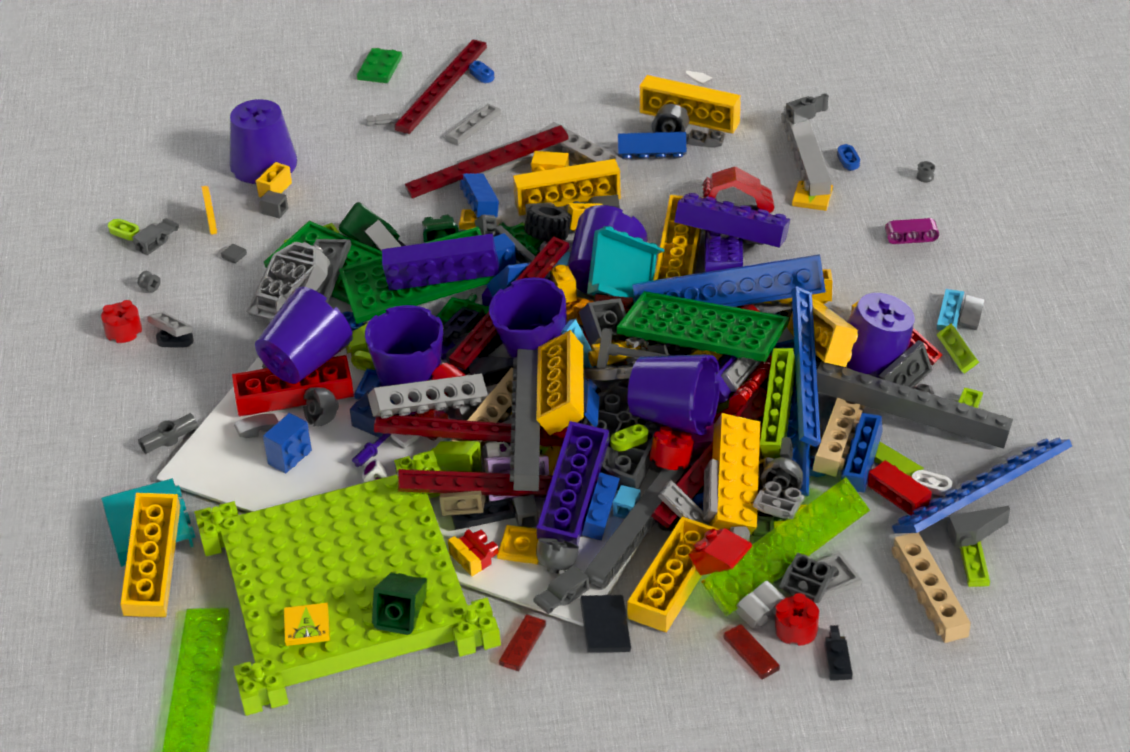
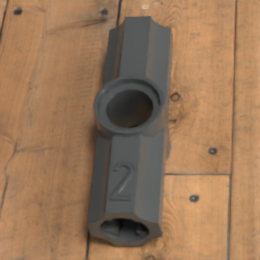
(168, 433)

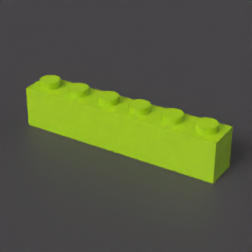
(778, 402)

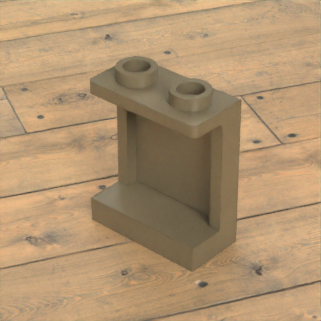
(462, 503)

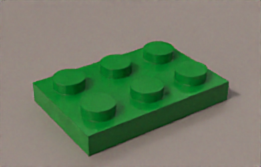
(379, 65)

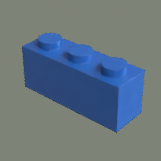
(600, 506)

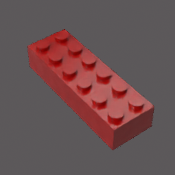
(265, 392)

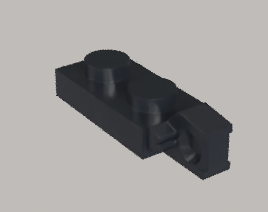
(459, 324)
(837, 655)

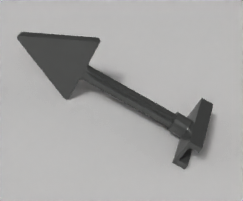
(607, 349)

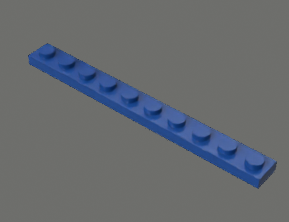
(805, 367)

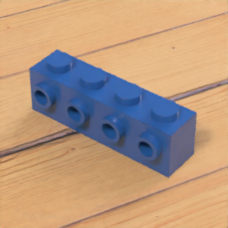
(652, 144)
(479, 194)
(863, 451)

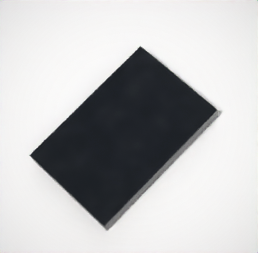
(605, 623)

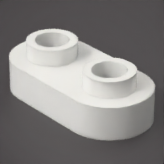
(936, 483)

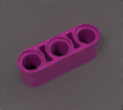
(912, 231)

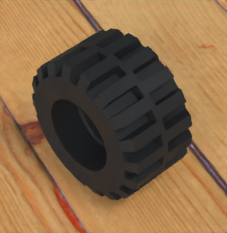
(547, 222)

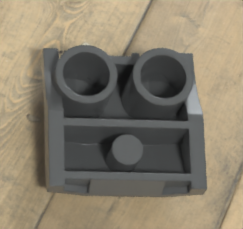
(807, 577)

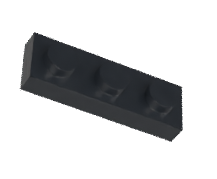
(492, 512)

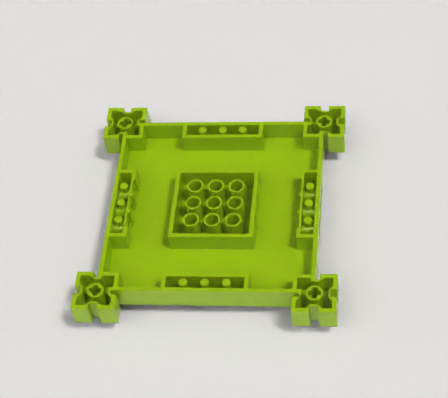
(335, 554)

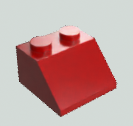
(718, 551)

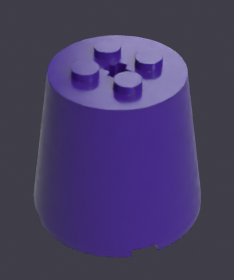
(259, 140)
(589, 221)
(528, 314)
(883, 332)
(302, 336)
(404, 344)
(675, 391)

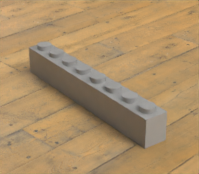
(807, 156)

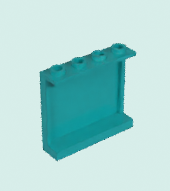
(620, 262)
(120, 510)

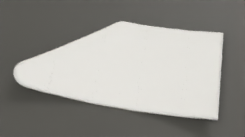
(701, 77)

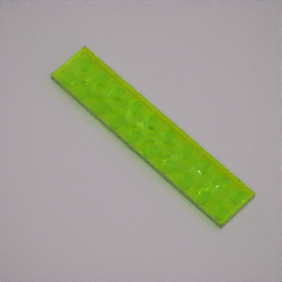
(777, 549)
(197, 680)

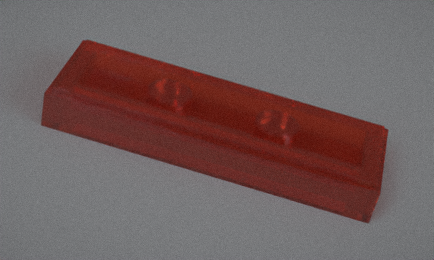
(522, 642)
(751, 651)

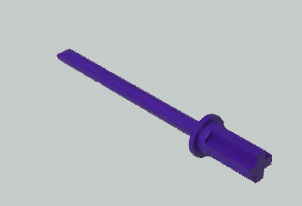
(369, 450)

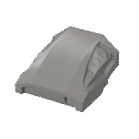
(777, 501)

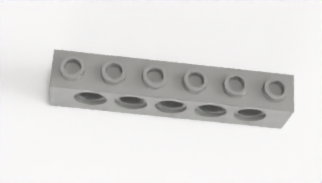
(584, 151)
(472, 384)

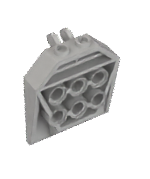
(288, 269)

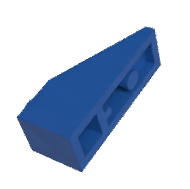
(591, 402)

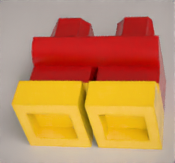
(472, 551)

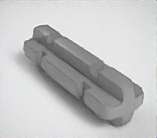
(382, 119)

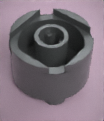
(670, 119)

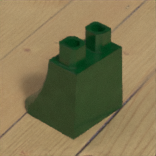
(359, 220)
(438, 228)
(398, 603)

